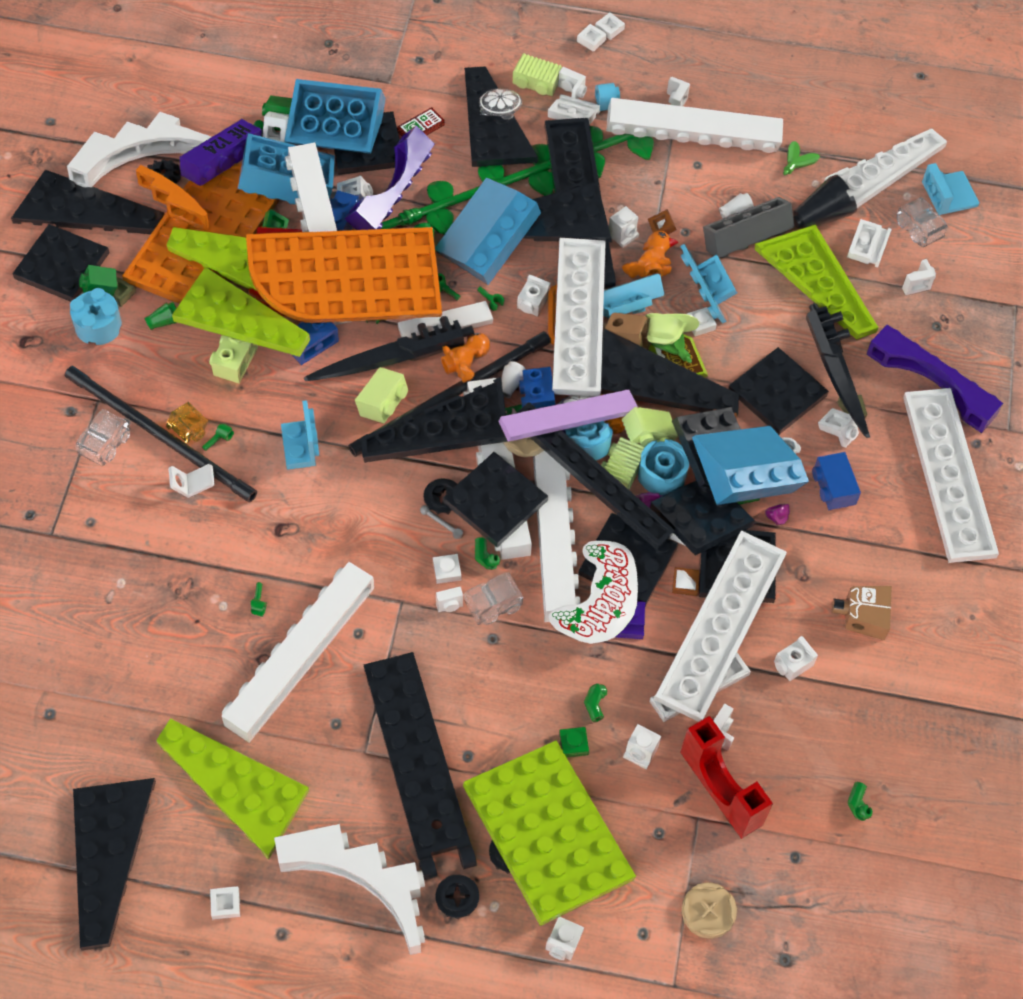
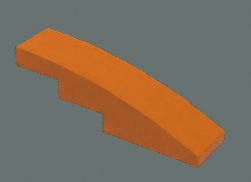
(178, 201)

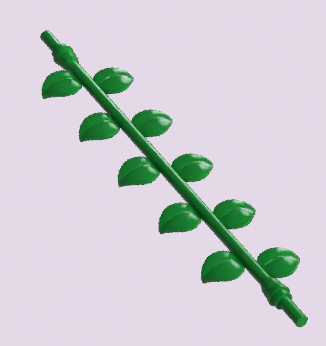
(539, 179)

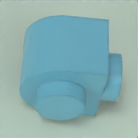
(604, 93)

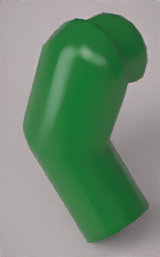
(484, 558)
(592, 699)
(857, 806)

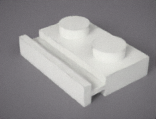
(571, 108)
(869, 243)

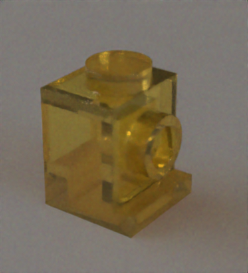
(187, 422)

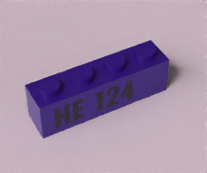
(217, 153)

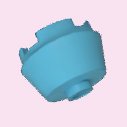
(592, 438)

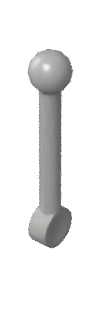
(457, 533)

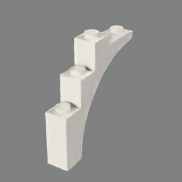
(132, 142)
(395, 886)

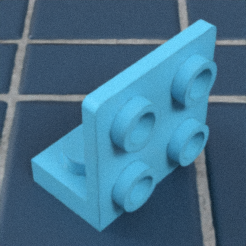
(949, 191)
(301, 441)

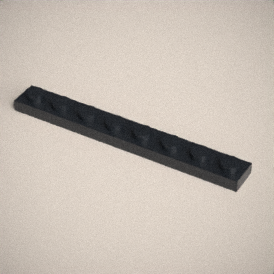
(604, 485)

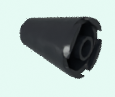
(825, 204)

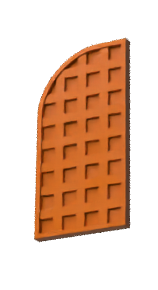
(229, 213)
(347, 274)

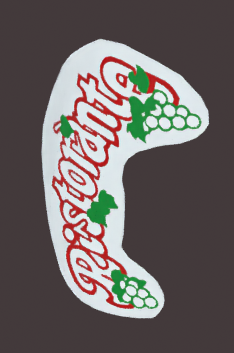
(611, 597)

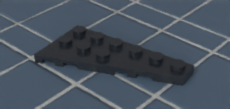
(492, 138)
(68, 205)

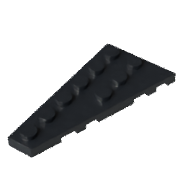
(571, 214)
(657, 379)
(443, 427)
(106, 844)

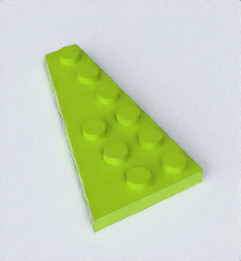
(214, 251)
(814, 269)
(228, 311)
(242, 788)

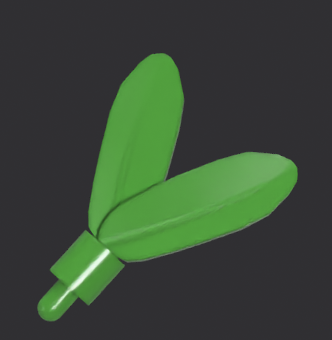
(796, 161)
(676, 348)

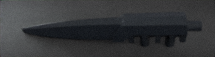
(401, 350)
(830, 351)

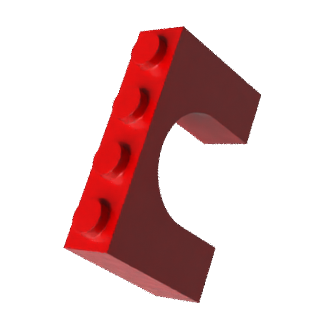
(743, 808)

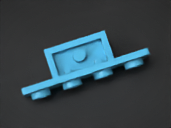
(713, 279)
(632, 296)

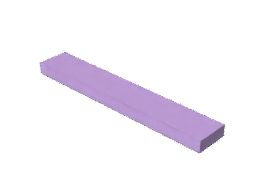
(567, 415)

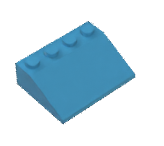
(335, 115)
(266, 171)
(488, 229)
(749, 464)

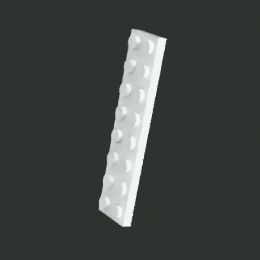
(579, 317)
(950, 476)
(720, 626)

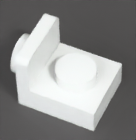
(572, 82)
(678, 91)
(356, 186)
(919, 280)
(840, 425)
(724, 722)
(564, 939)

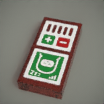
(427, 121)

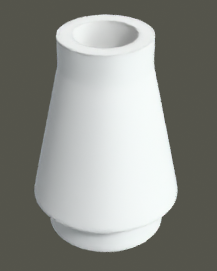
(736, 205)
(510, 378)

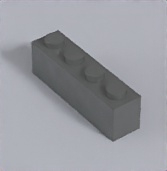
(748, 227)

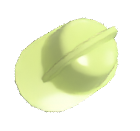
(668, 328)

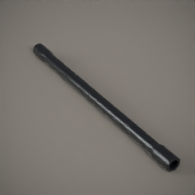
(531, 346)
(84, 381)

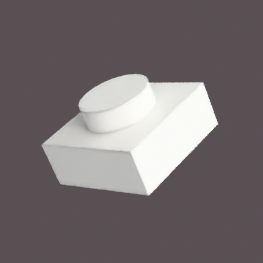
(610, 25)
(591, 37)
(706, 321)
(447, 568)
(449, 599)
(225, 902)

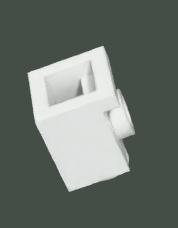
(273, 120)
(623, 226)
(533, 295)
(804, 659)
(642, 746)

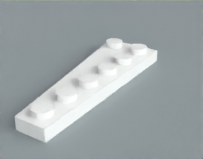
(885, 168)

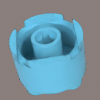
(95, 317)
(663, 467)

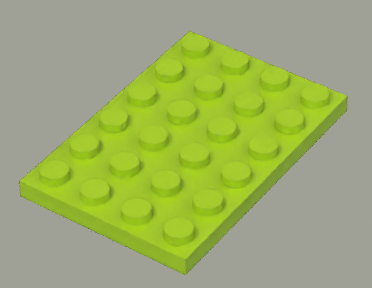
(548, 832)

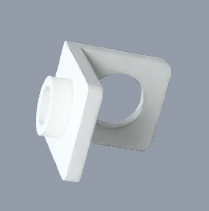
(192, 482)

